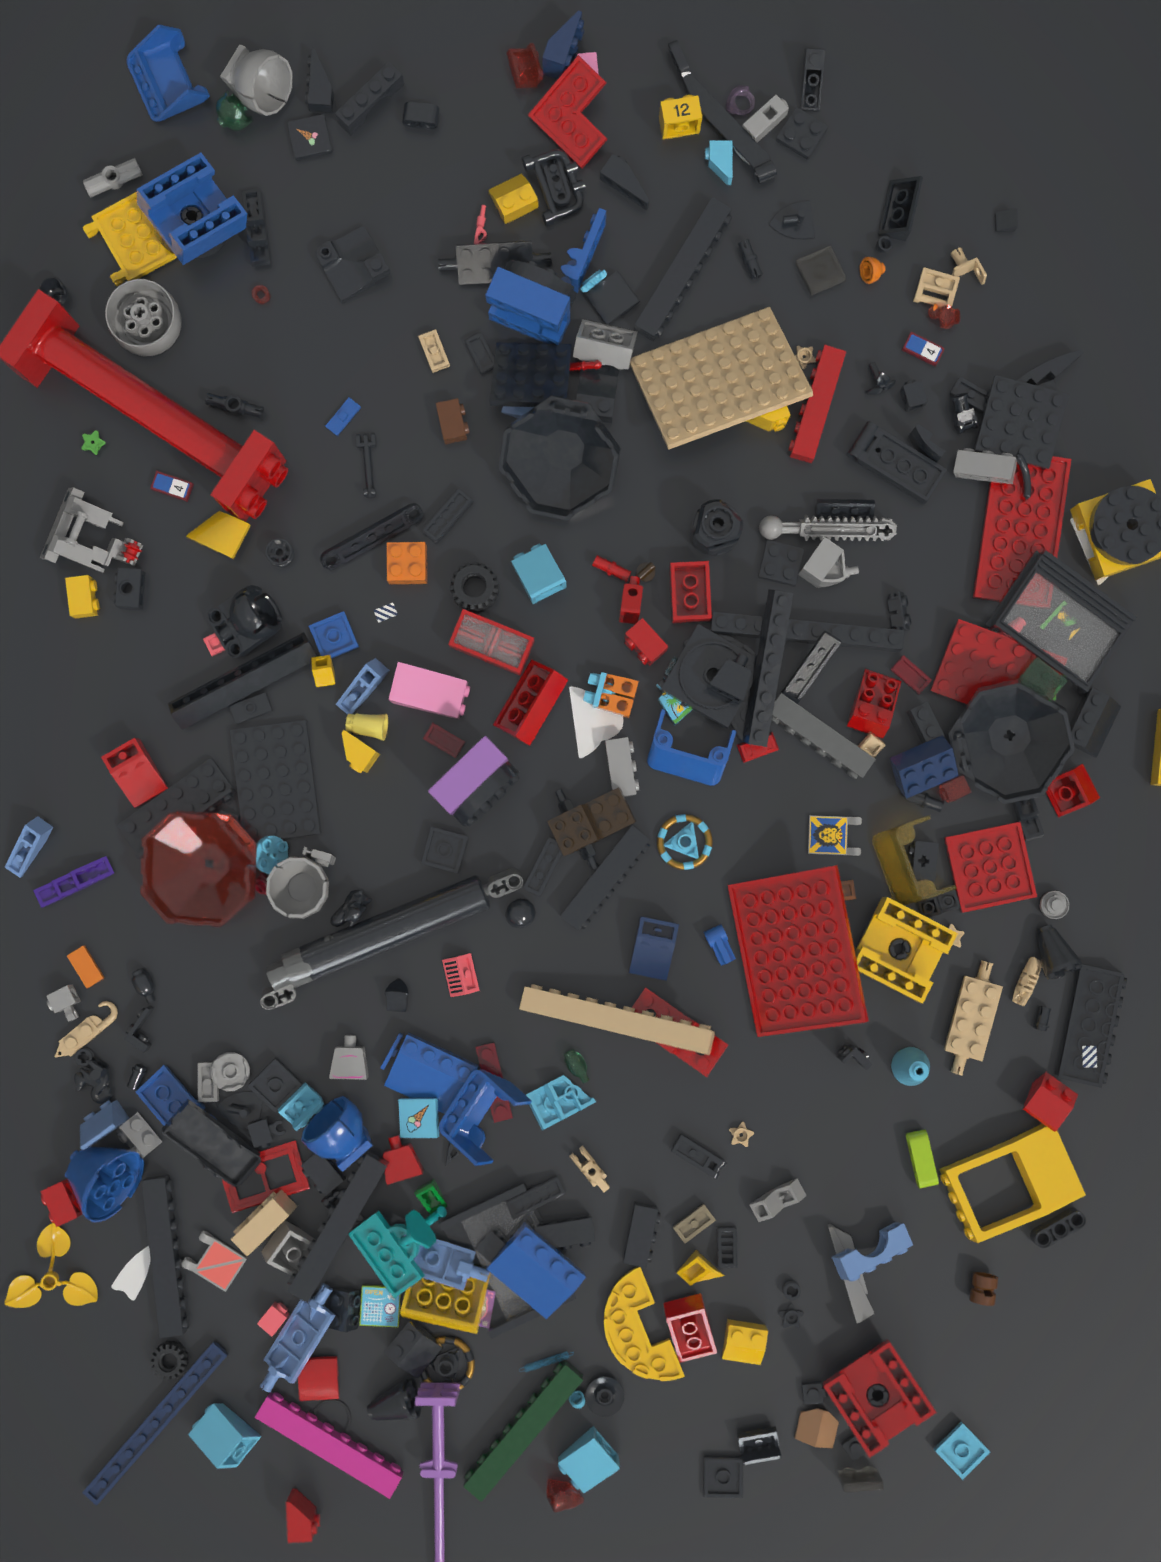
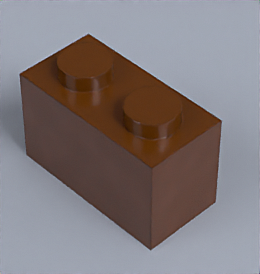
(451, 421)

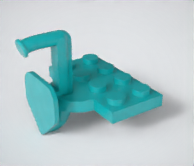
(393, 1253)

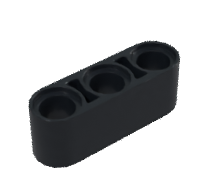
(1067, 1229)

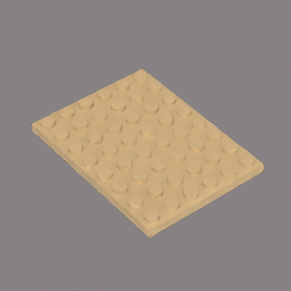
(720, 377)

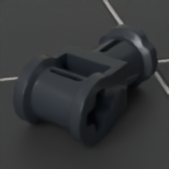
(964, 415)

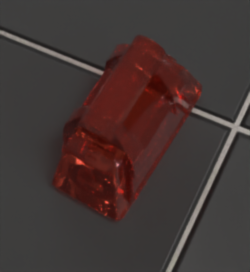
(562, 1495)

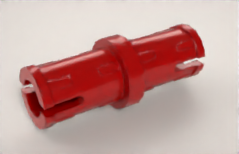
(611, 568)

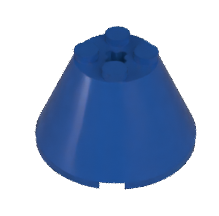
(103, 1179)

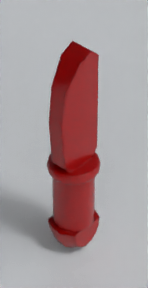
(585, 365)

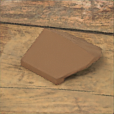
(817, 1428)

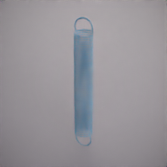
(548, 1361)

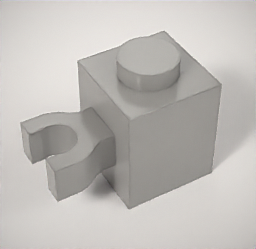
(64, 1000)

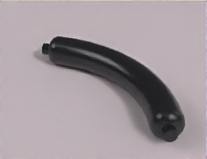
(1025, 474)

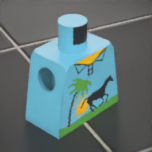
(674, 708)

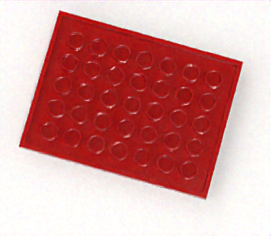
(798, 952)

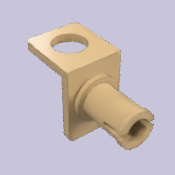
(965, 266)

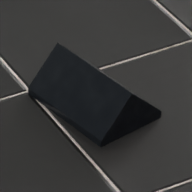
(900, 208)

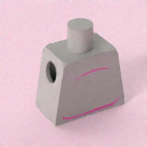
(349, 1061)

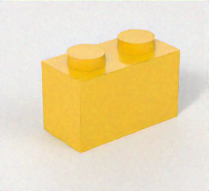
(82, 596)

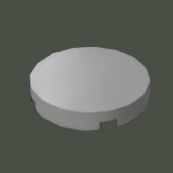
(230, 1071)

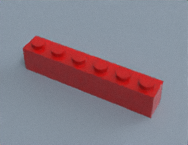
(817, 406)

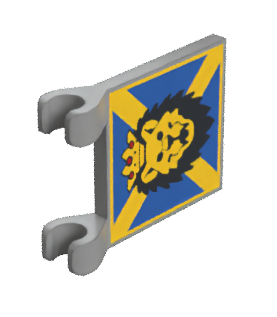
(830, 834)

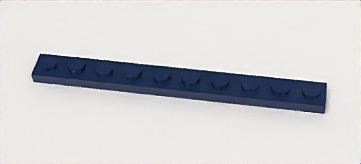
(155, 1423)

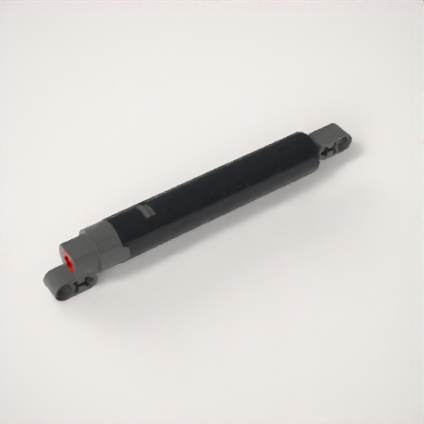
(382, 933)

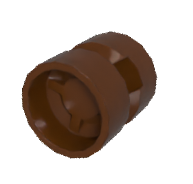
(984, 1288)

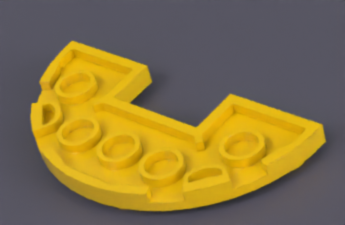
(628, 1336)

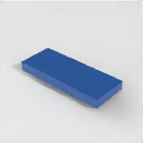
(343, 416)
(393, 1051)

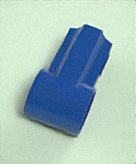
(718, 941)

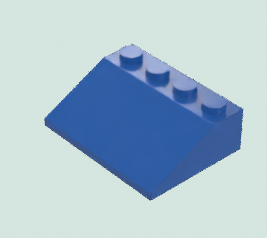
(428, 1072)
(536, 1271)

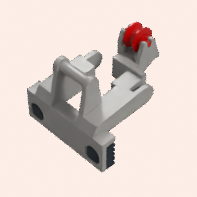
(57, 544)

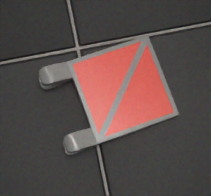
(218, 1264)

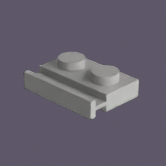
(320, 857)

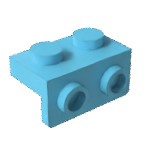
(301, 1106)

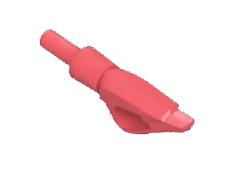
(480, 224)

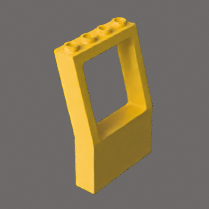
(1045, 1172)

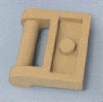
(937, 283)

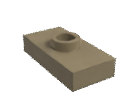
(694, 1223)

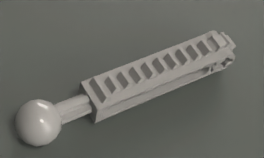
(772, 527)

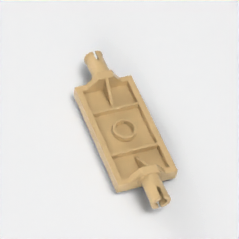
(973, 1018)

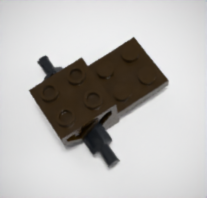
(589, 823)

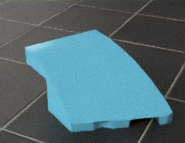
(557, 1101)

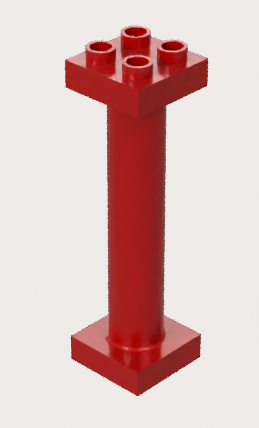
(46, 340)

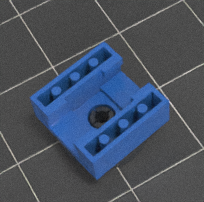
(186, 194)
(531, 301)

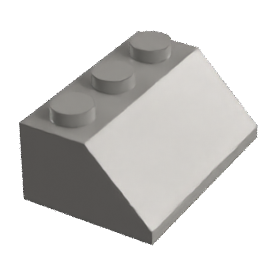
(604, 343)

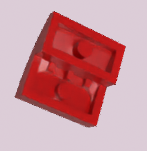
(319, 1379)

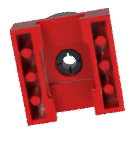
(883, 1418)

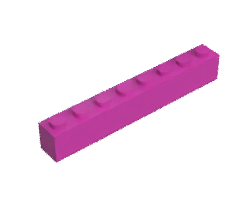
(329, 1444)

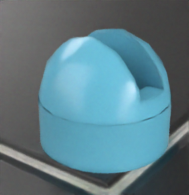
(578, 1398)

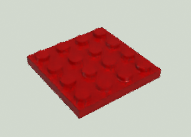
(990, 867)

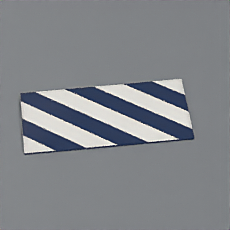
(385, 612)
(1089, 1056)

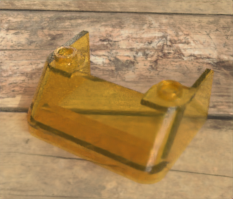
(897, 868)

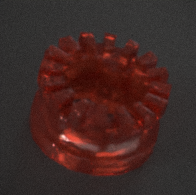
(265, 299)

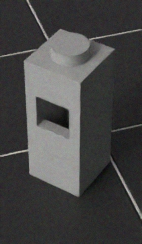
(766, 118)

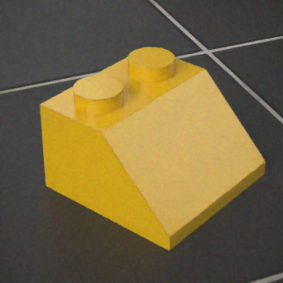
(514, 198)
(773, 420)
(358, 753)
(744, 1342)

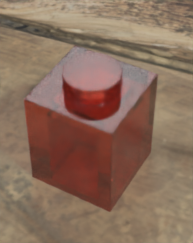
(954, 789)

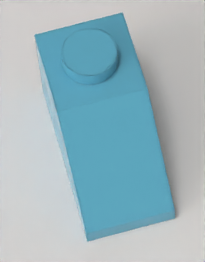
(720, 159)

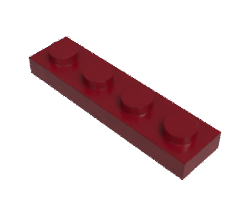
(490, 1062)

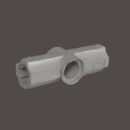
(123, 172)

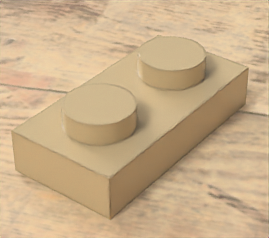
(434, 351)

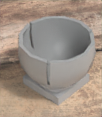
(255, 76)
(297, 887)

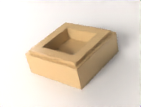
(872, 744)

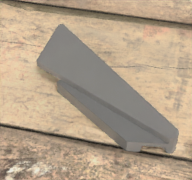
(856, 1289)

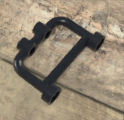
(576, 185)

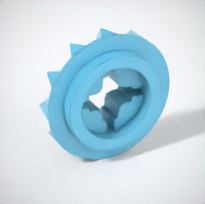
(593, 280)

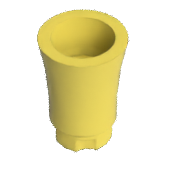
(368, 725)

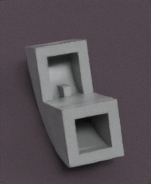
(776, 1199)

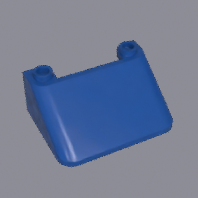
(162, 75)

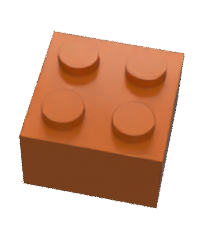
(406, 562)

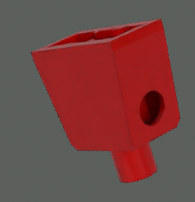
(631, 601)
(402, 1161)

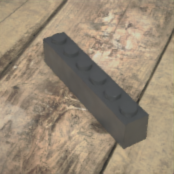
(822, 737)

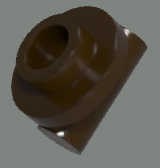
(646, 571)

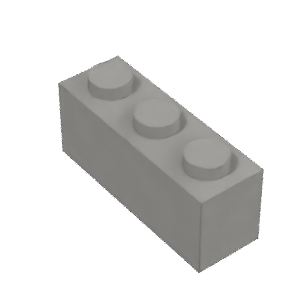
(985, 466)
(621, 765)

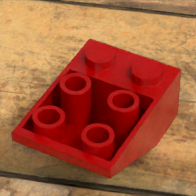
(874, 704)
(135, 772)

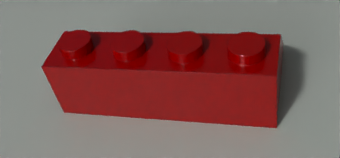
(530, 702)

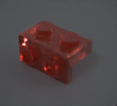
(525, 67)

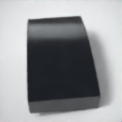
(939, 904)

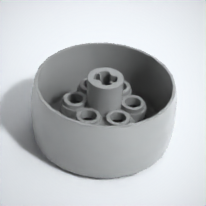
(129, 300)

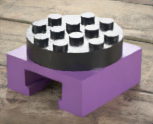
(475, 782)

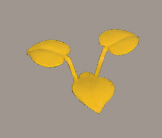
(79, 1290)

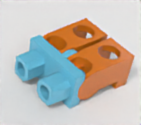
(606, 697)

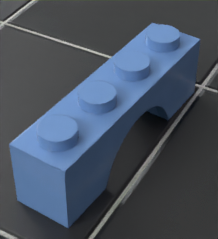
(892, 1241)

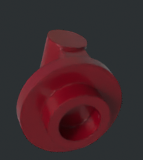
(261, 883)

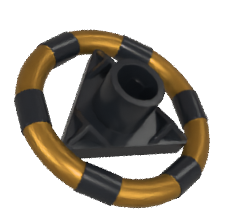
(447, 1362)

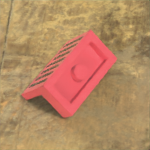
(460, 975)

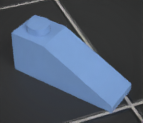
(362, 686)
(28, 845)

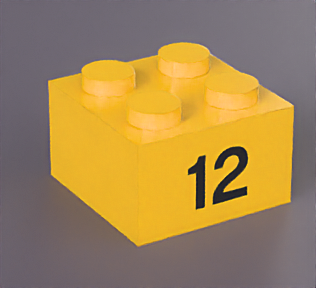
(680, 116)

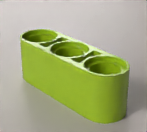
(922, 1158)

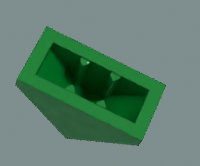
(430, 1196)

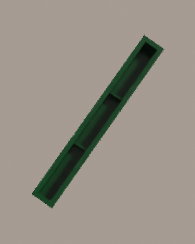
(523, 1430)

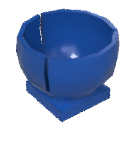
(337, 1133)

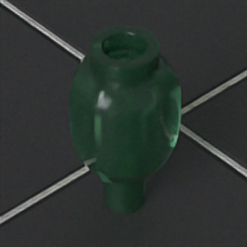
(576, 1065)

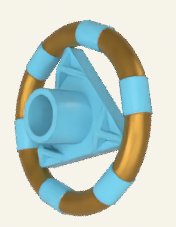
(684, 842)

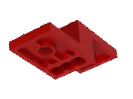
(701, 1063)

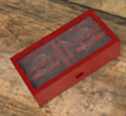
(491, 642)

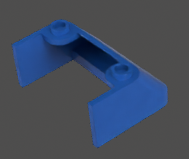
(686, 765)
(468, 1109)

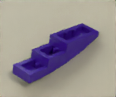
(73, 882)

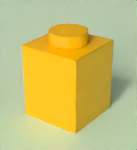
(323, 670)

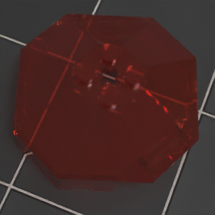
(176, 873)

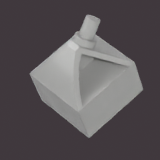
(827, 566)

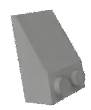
(287, 1248)

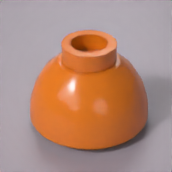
(871, 269)

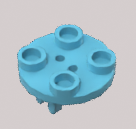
(270, 845)

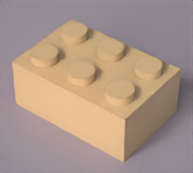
(263, 1222)

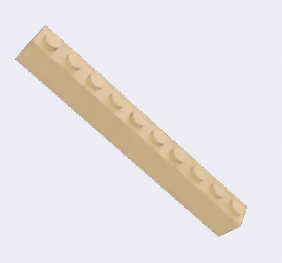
(617, 1020)

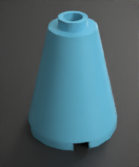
(910, 1066)

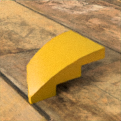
(221, 533)

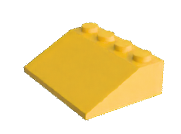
(446, 1305)

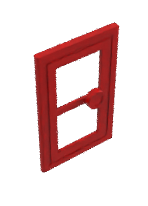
(302, 1183)

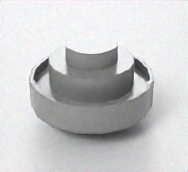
(1054, 904)

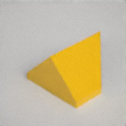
(698, 1269)

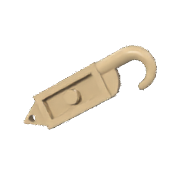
(85, 1032)

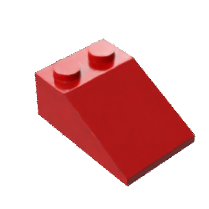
(690, 1328)

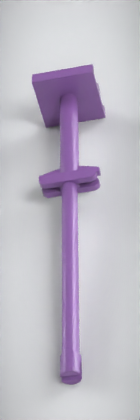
(438, 1396)

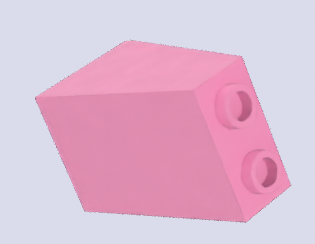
(428, 691)

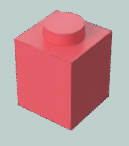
(273, 1318)

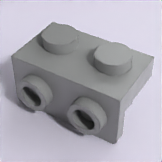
(138, 1135)

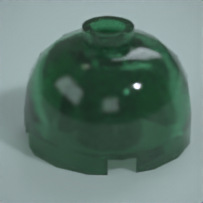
(232, 112)

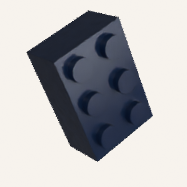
(924, 766)

